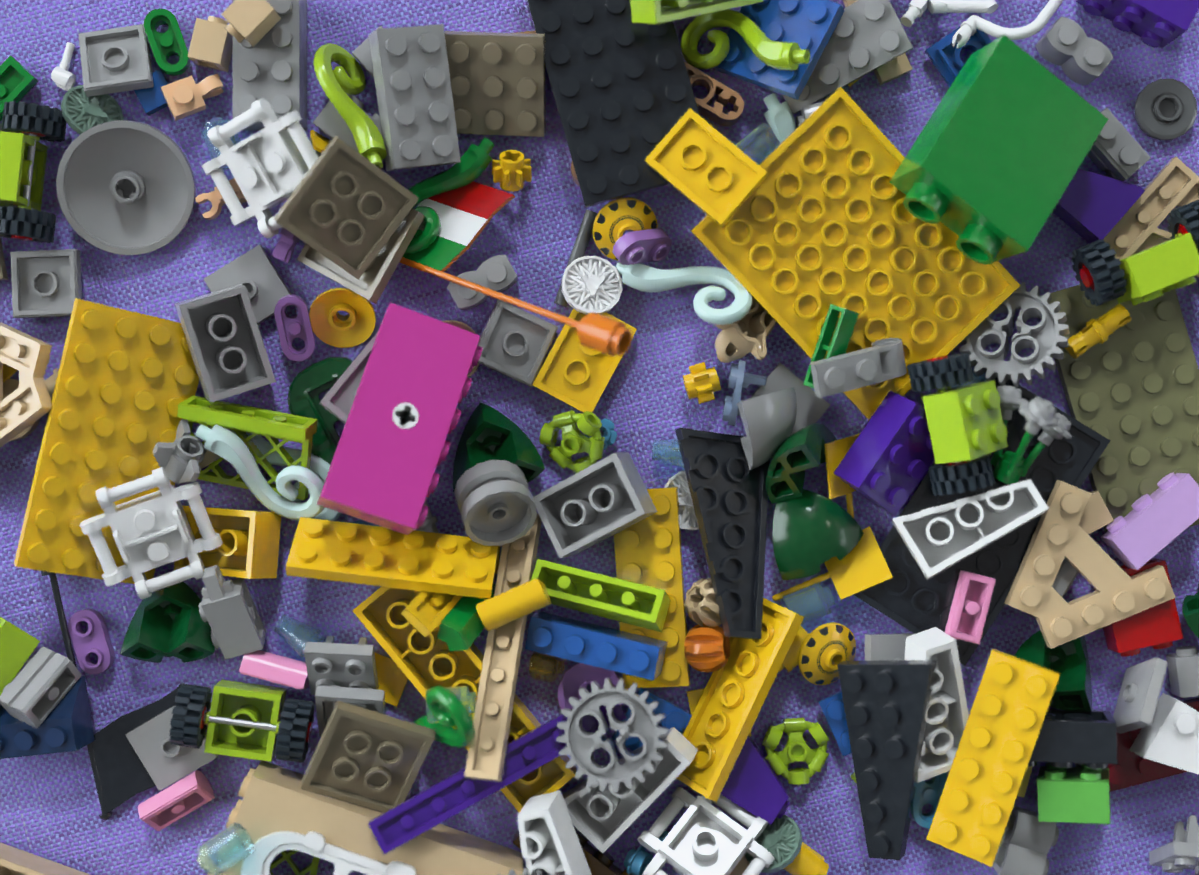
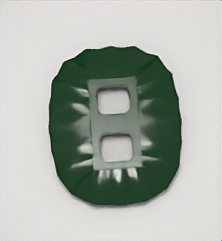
(305, 400)

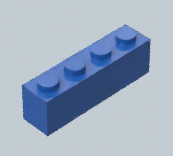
(596, 645)

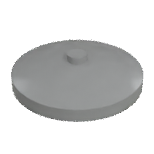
(125, 187)

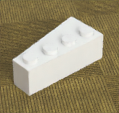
(958, 529)
(947, 707)
(1172, 736)
(607, 813)
(550, 838)

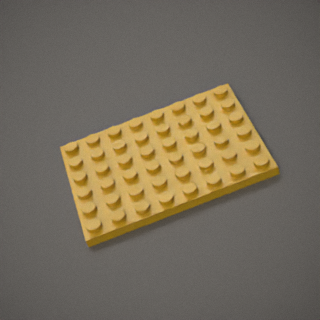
(839, 235)

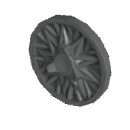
(1165, 109)

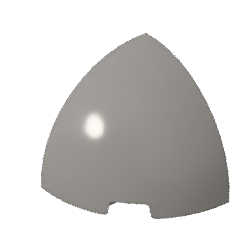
(767, 424)

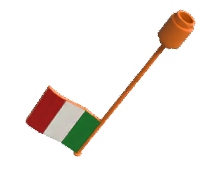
(462, 219)

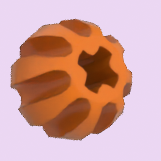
(706, 648)

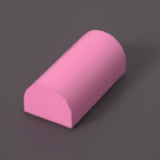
(970, 607)
(275, 669)
(176, 801)

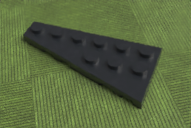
(732, 524)
(886, 734)

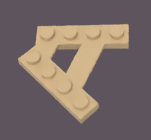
(1138, 227)
(32, 397)
(1059, 538)

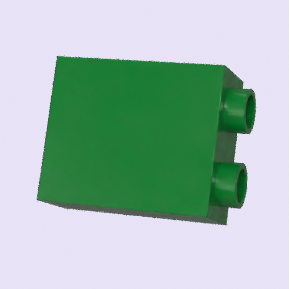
(998, 152)

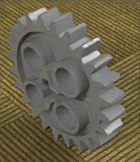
(1043, 338)
(582, 743)

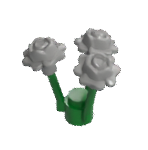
(1038, 414)

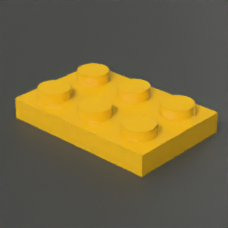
(706, 167)
(575, 371)

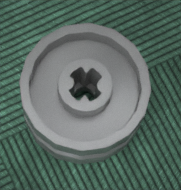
(495, 503)

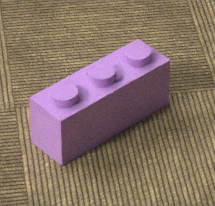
(1154, 520)

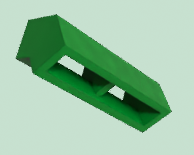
(840, 338)
(462, 623)

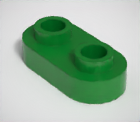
(167, 43)

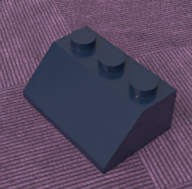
(63, 730)

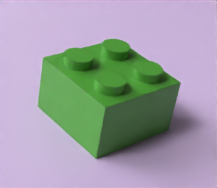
(1073, 794)

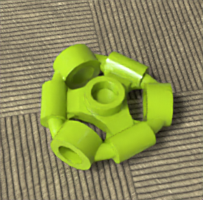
(573, 440)
(796, 749)

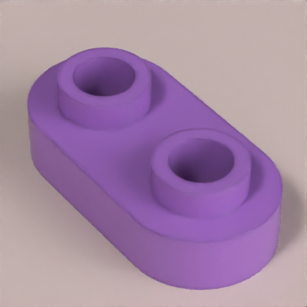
(642, 246)
(294, 327)
(94, 640)

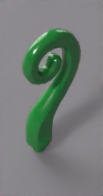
(472, 165)
(449, 713)

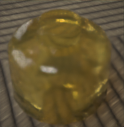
(545, 667)

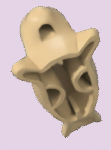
(745, 335)

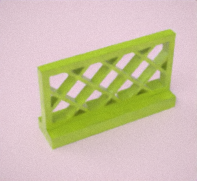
(256, 421)

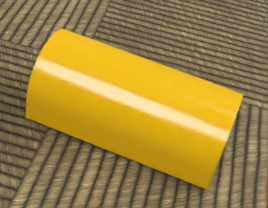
(513, 604)

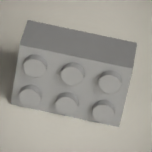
(225, 343)
(594, 504)

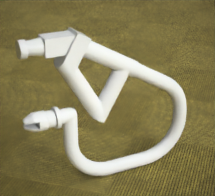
(974, 22)

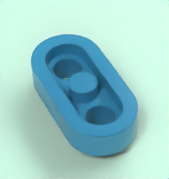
(927, 793)

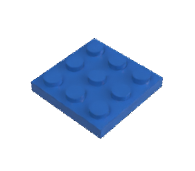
(799, 21)

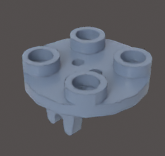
(737, 380)

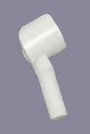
(60, 74)

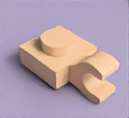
(187, 97)
(217, 200)

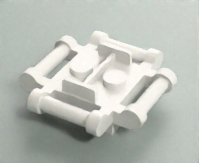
(264, 164)
(151, 532)
(705, 838)

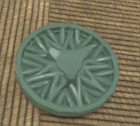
(86, 112)
(782, 840)

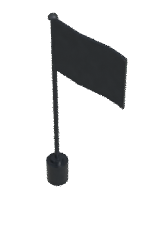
(113, 760)

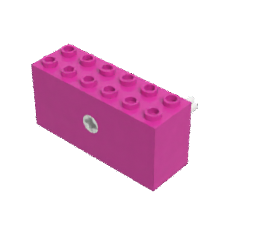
(413, 374)

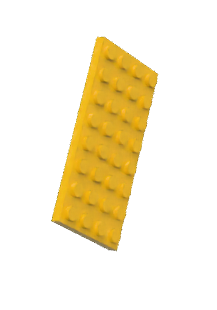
(108, 410)

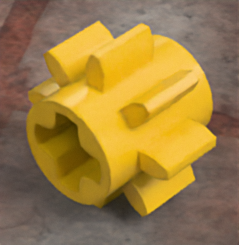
(511, 170)
(701, 383)

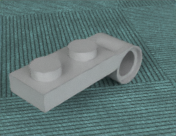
(859, 368)

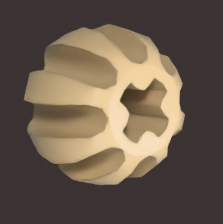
(702, 603)

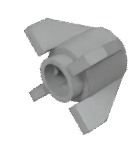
(184, 456)

